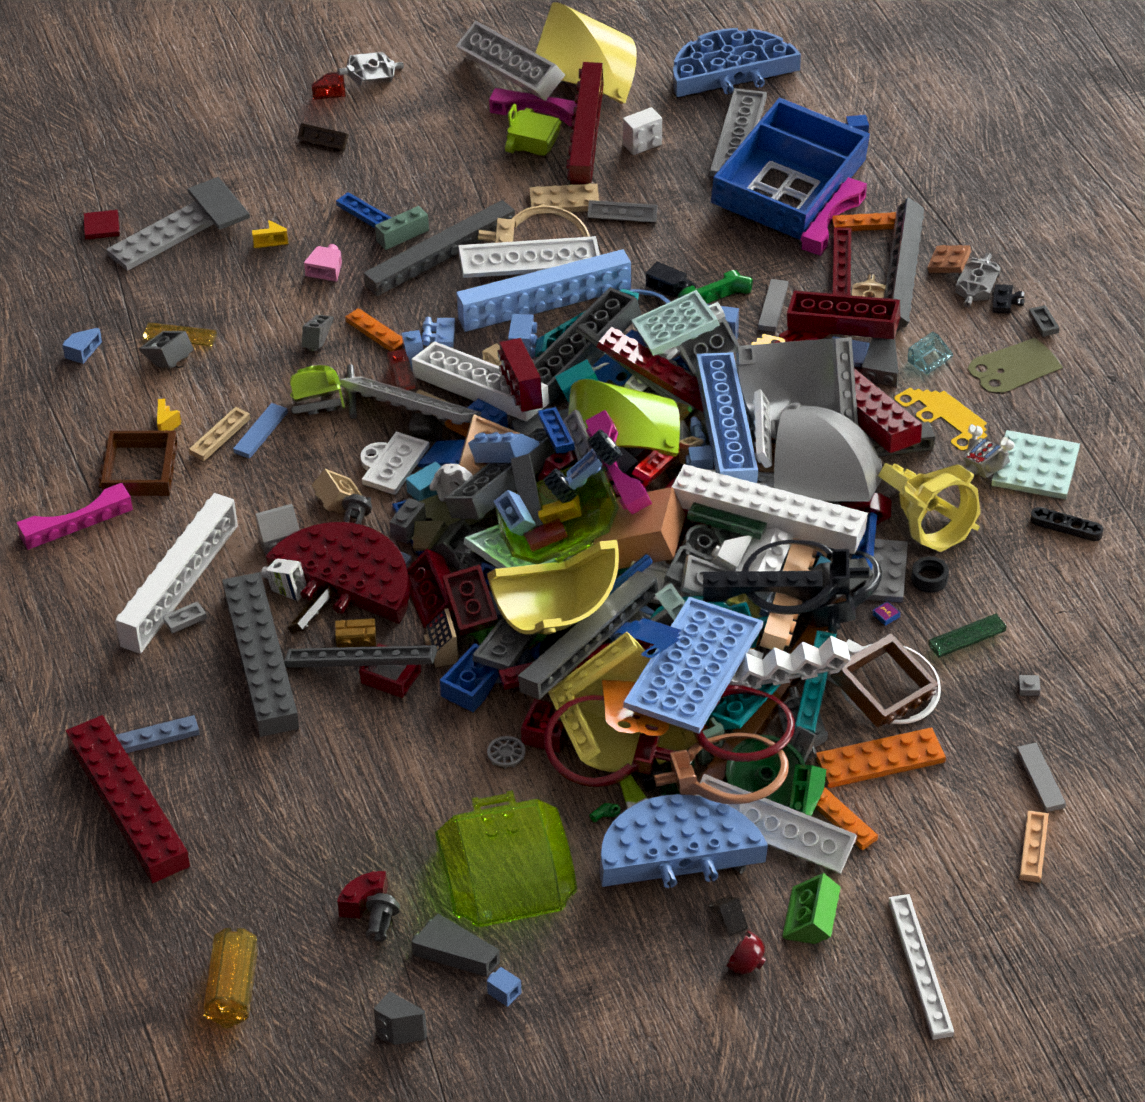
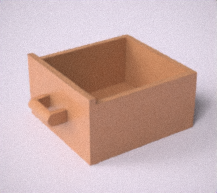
(648, 531)

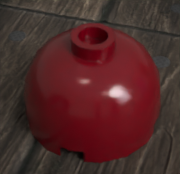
(747, 955)

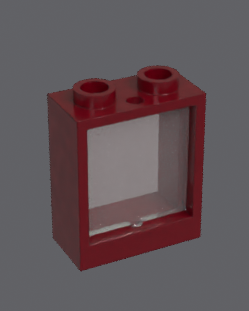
(390, 678)

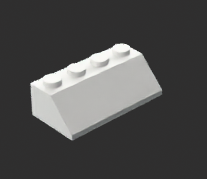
(769, 559)

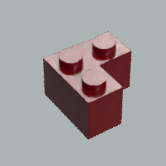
(535, 724)

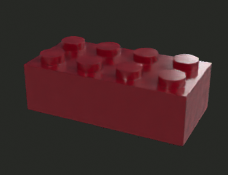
(520, 375)

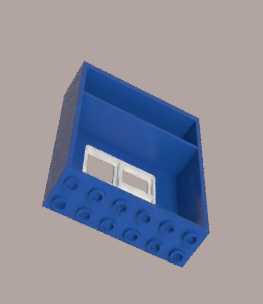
(804, 148)

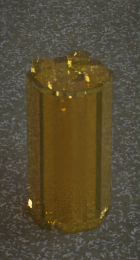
(231, 977)

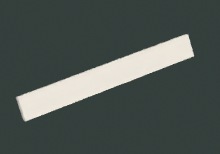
(921, 967)

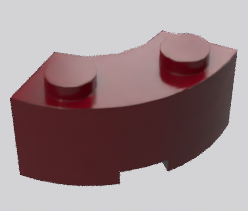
(878, 504)
(355, 894)

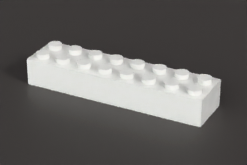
(510, 60)
(469, 378)

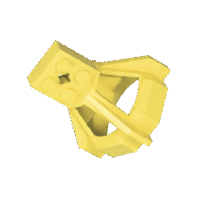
(919, 495)

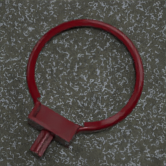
(645, 753)
(753, 756)

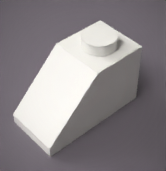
(730, 552)

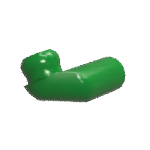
(605, 810)

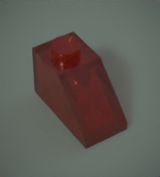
(329, 86)
(400, 369)

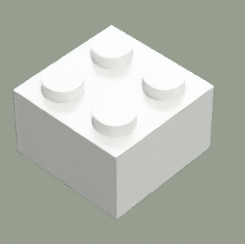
(642, 131)

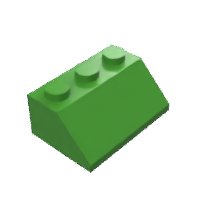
(812, 910)

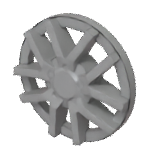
(506, 751)

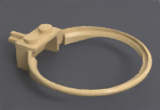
(505, 227)

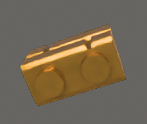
(355, 633)

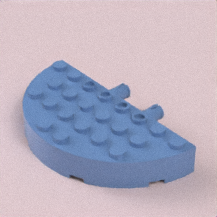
(731, 58)
(678, 838)

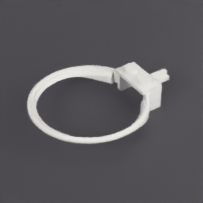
(854, 648)

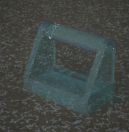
(924, 347)

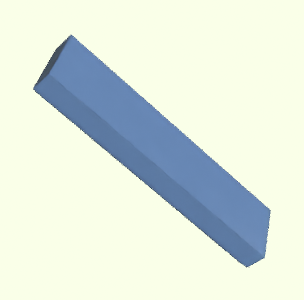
(260, 430)

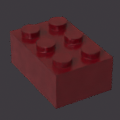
(470, 600)

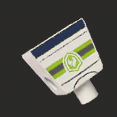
(285, 578)

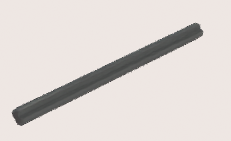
(594, 338)

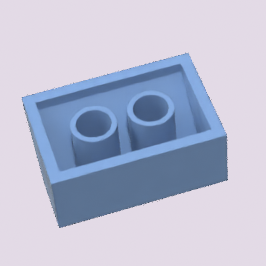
(500, 447)

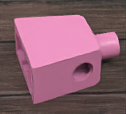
(324, 263)

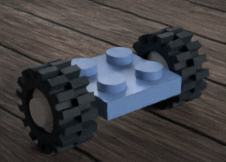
(565, 487)

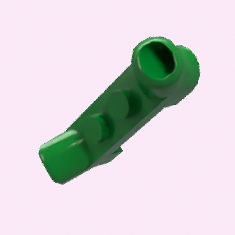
(730, 284)

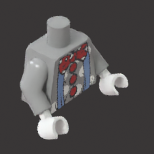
(984, 456)

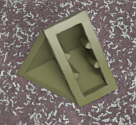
(427, 534)

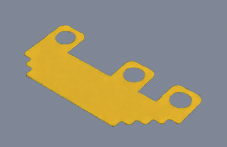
(948, 408)

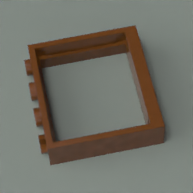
(141, 439)
(864, 699)

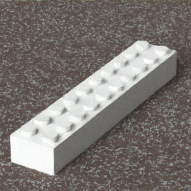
(793, 513)
(176, 573)

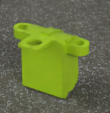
(531, 131)
(314, 383)

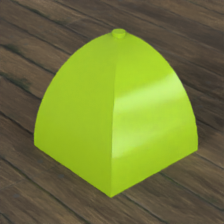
(639, 417)

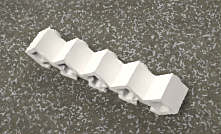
(781, 666)

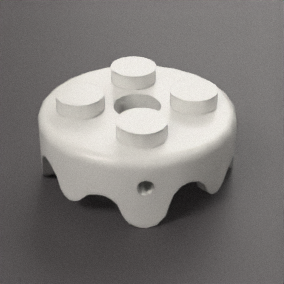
(446, 476)

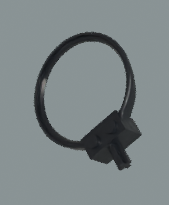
(839, 578)
(844, 611)

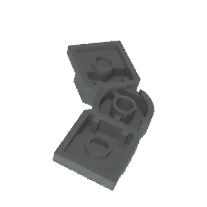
(692, 546)

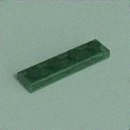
(726, 520)
(967, 635)

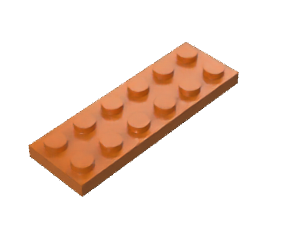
(881, 757)

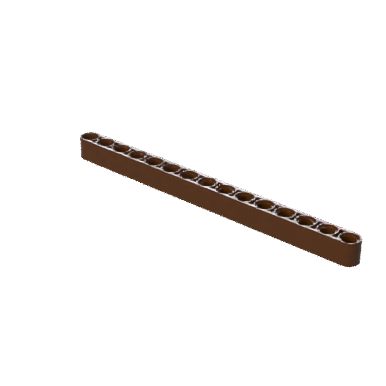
(763, 716)

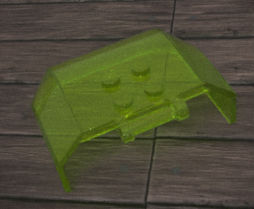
(597, 511)
(505, 861)

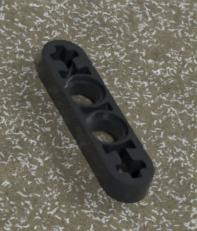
(1067, 522)

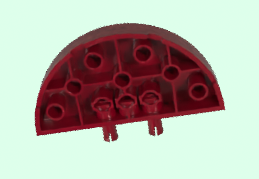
(354, 562)

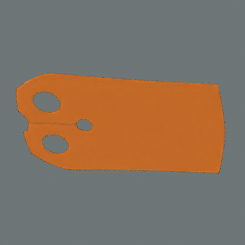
(614, 696)

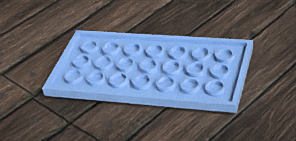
(694, 672)

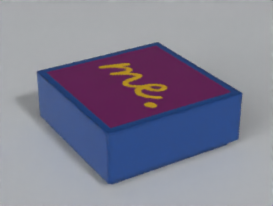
(886, 613)

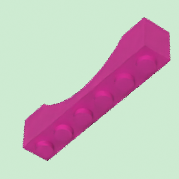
(503, 100)
(849, 196)
(631, 490)
(40, 530)

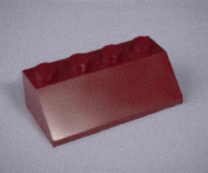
(427, 586)

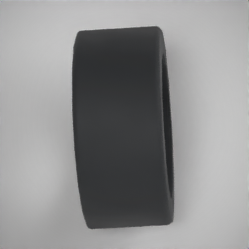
(930, 585)

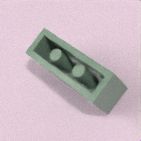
(402, 227)

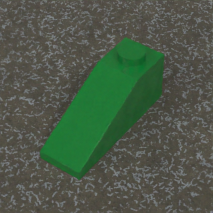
(807, 788)

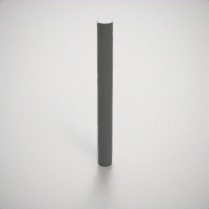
(352, 396)

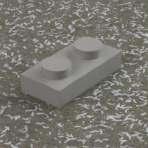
(184, 617)

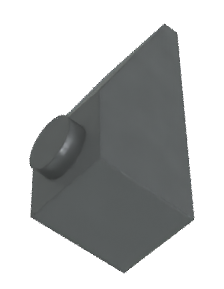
(316, 331)

